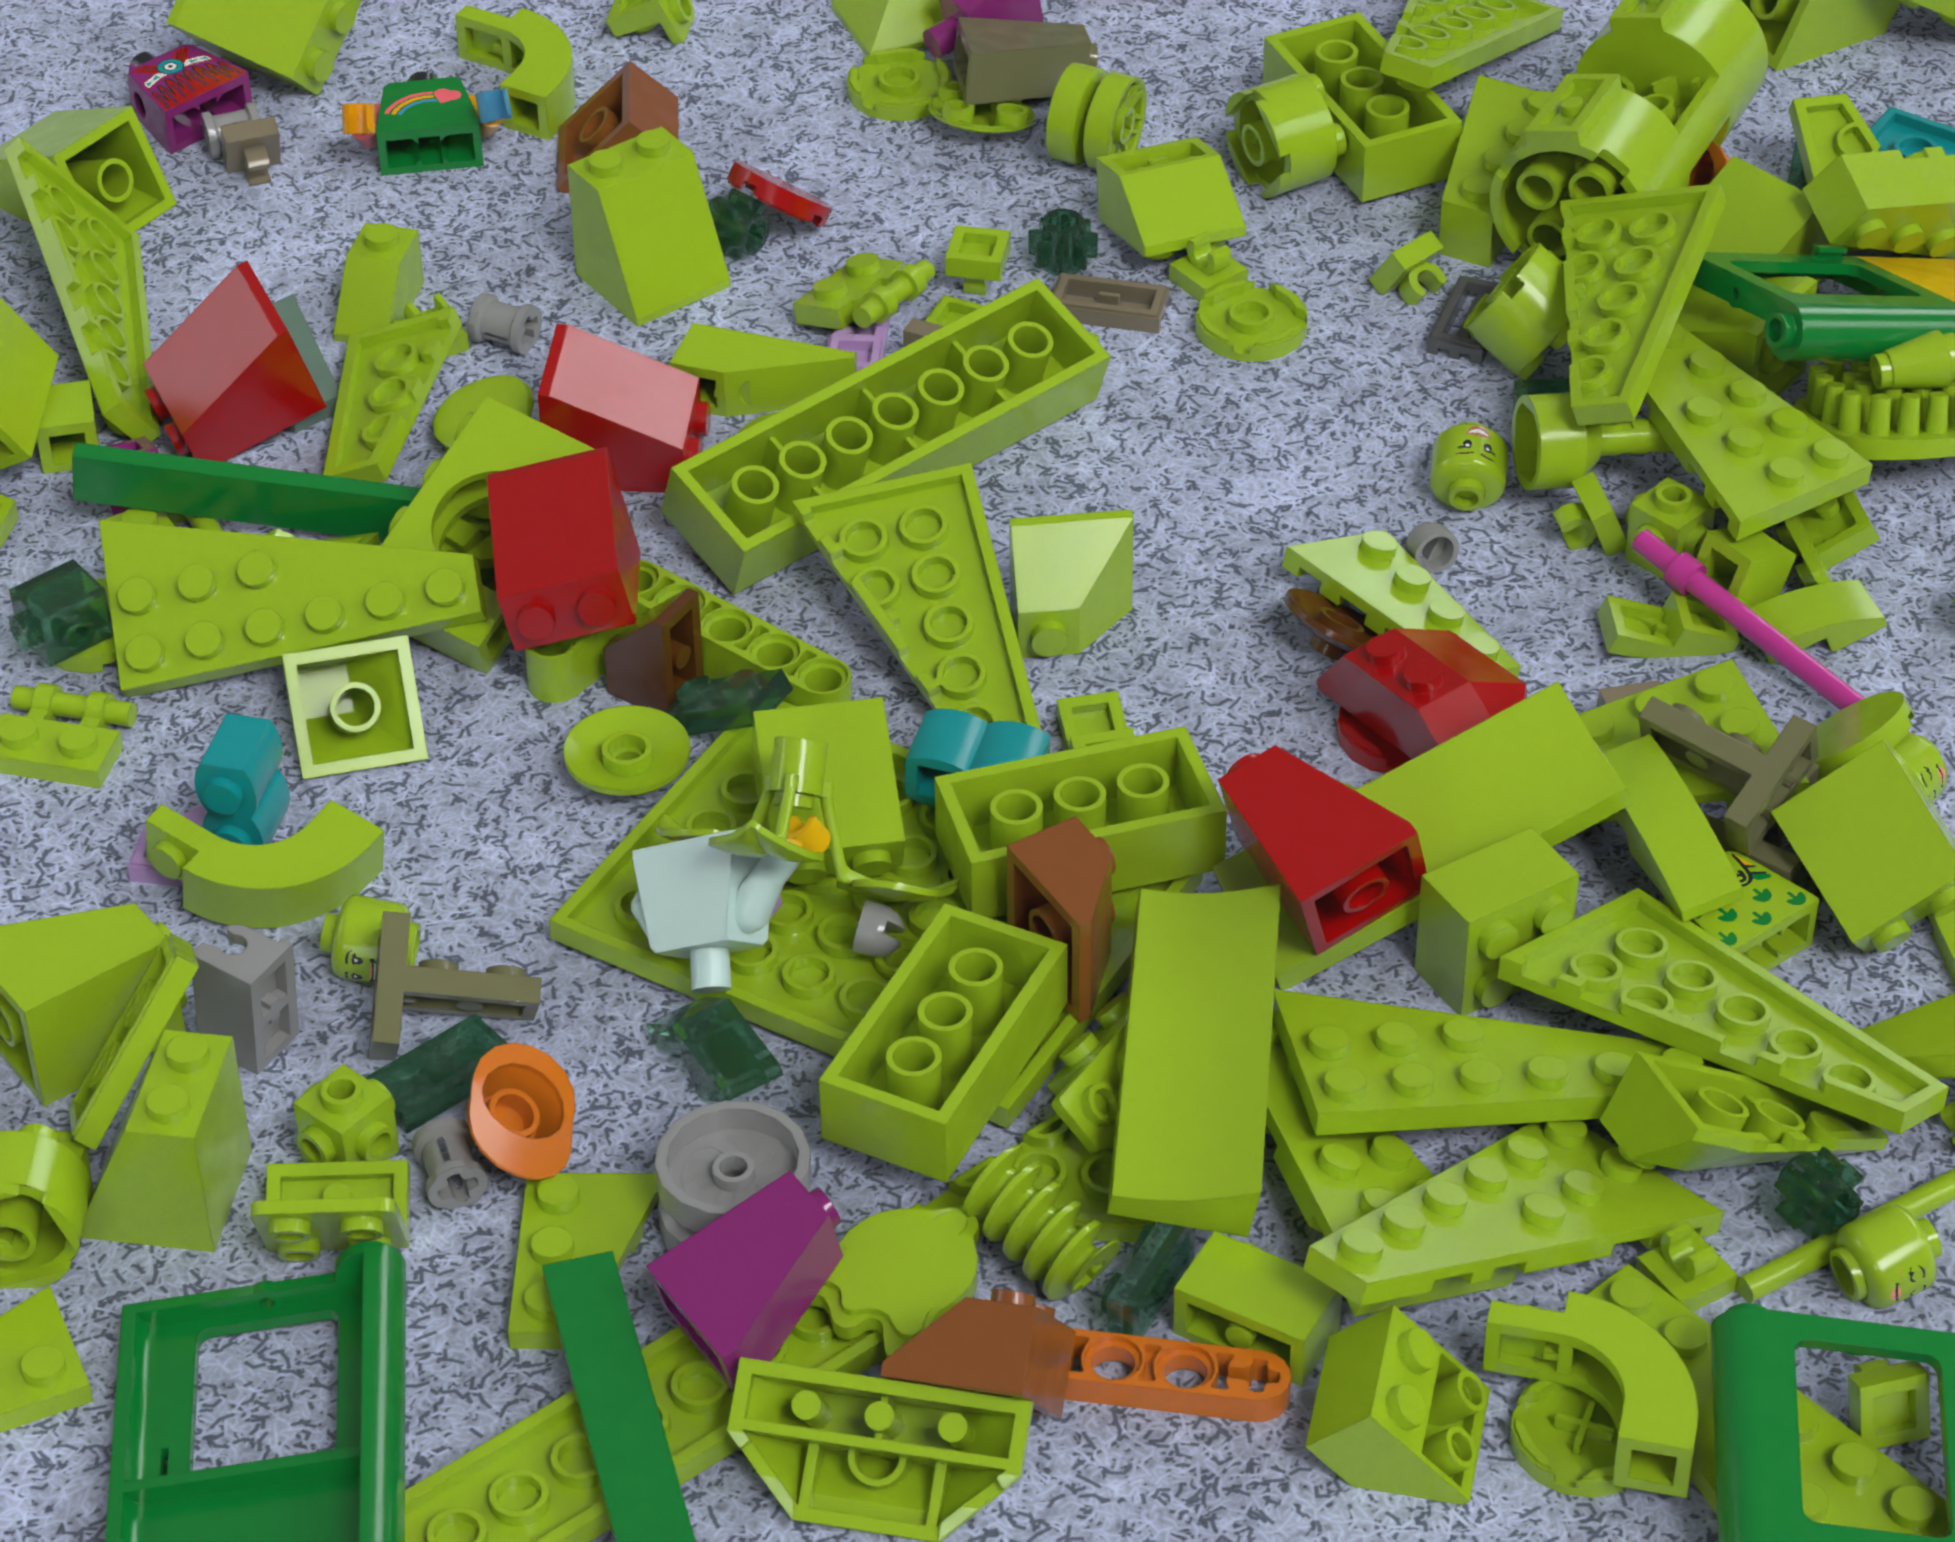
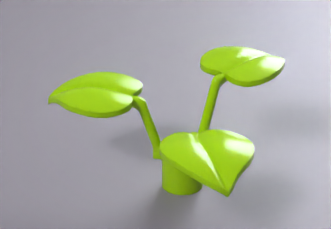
(795, 783)

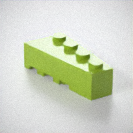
(1491, 129)
(1888, 201)

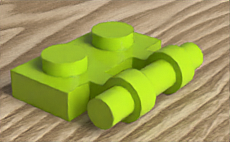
(862, 292)
(59, 750)

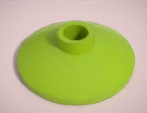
(626, 750)

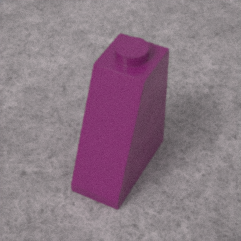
(750, 1273)

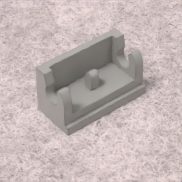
(248, 995)

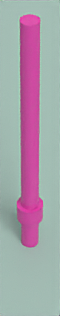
(1689, 577)

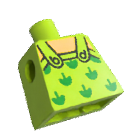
(1769, 922)

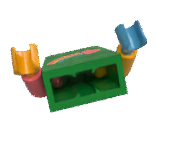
(427, 124)

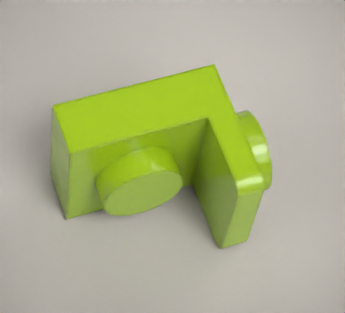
(644, 15)

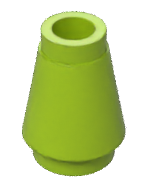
(1917, 363)

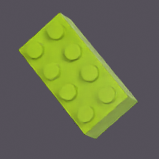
(1391, 133)
(1135, 792)
(944, 1042)

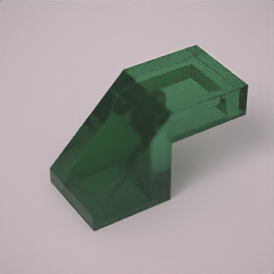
(717, 1047)

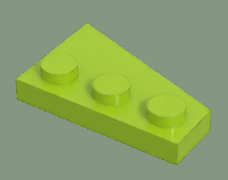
(1826, 129)
(570, 1220)

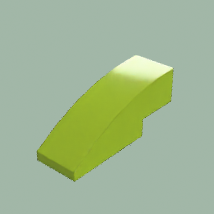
(1671, 832)

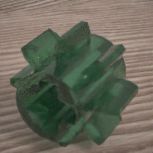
(739, 223)
(1063, 242)
(1818, 1193)

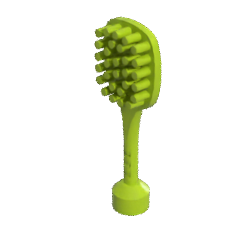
(1875, 423)

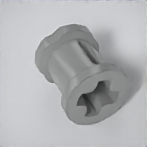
(212, 126)
(504, 323)
(441, 1167)

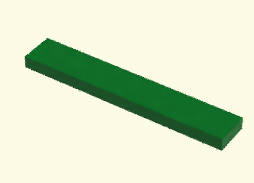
(235, 491)
(616, 1401)

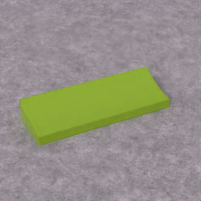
(1492, 781)
(1196, 1059)

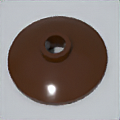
(1333, 626)

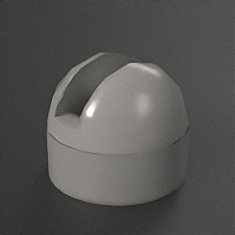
(1436, 545)
(872, 928)

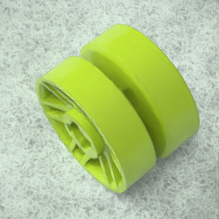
(1094, 114)

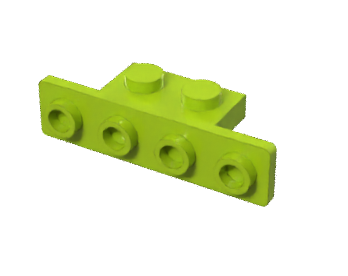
(1827, 536)
(1090, 1078)

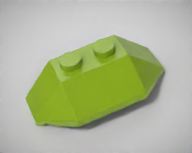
(876, 1448)

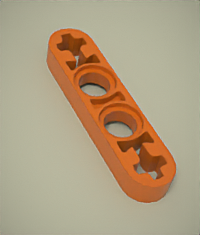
(1157, 1357)

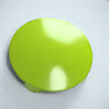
(979, 118)

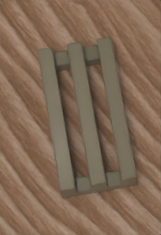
(1113, 302)

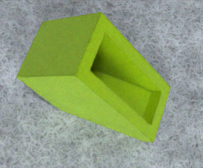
(378, 278)

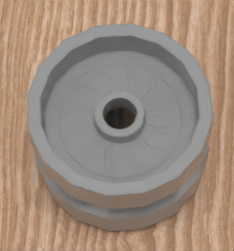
(720, 1159)

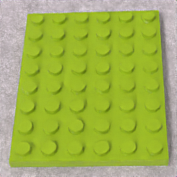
(805, 973)

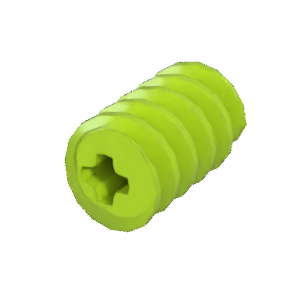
(1036, 1228)

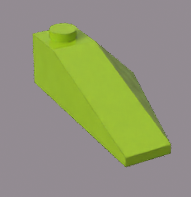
(1717, 1118)

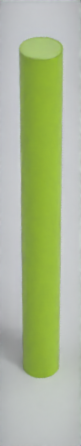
(1815, 1253)

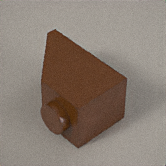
(657, 653)

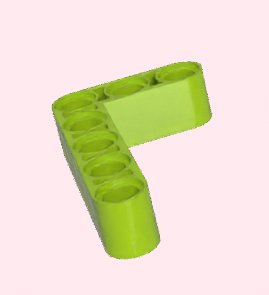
(729, 644)

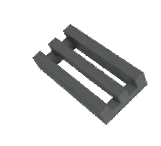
(1459, 343)

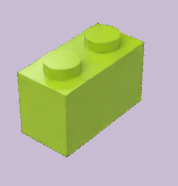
(1256, 1302)

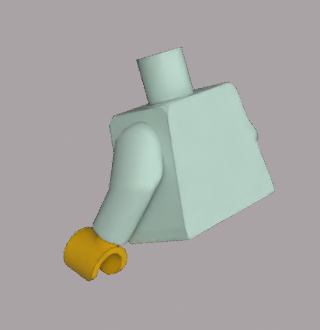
(712, 902)

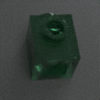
(60, 613)

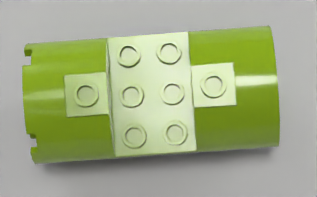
(1632, 114)

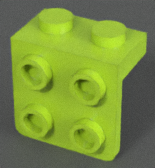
(333, 1207)

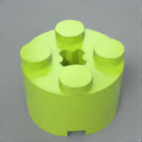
(1284, 134)
(1523, 312)
(40, 1206)

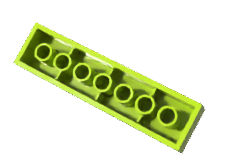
(908, 414)

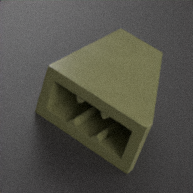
(1016, 58)

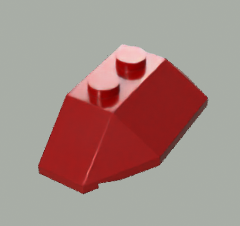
(1420, 687)

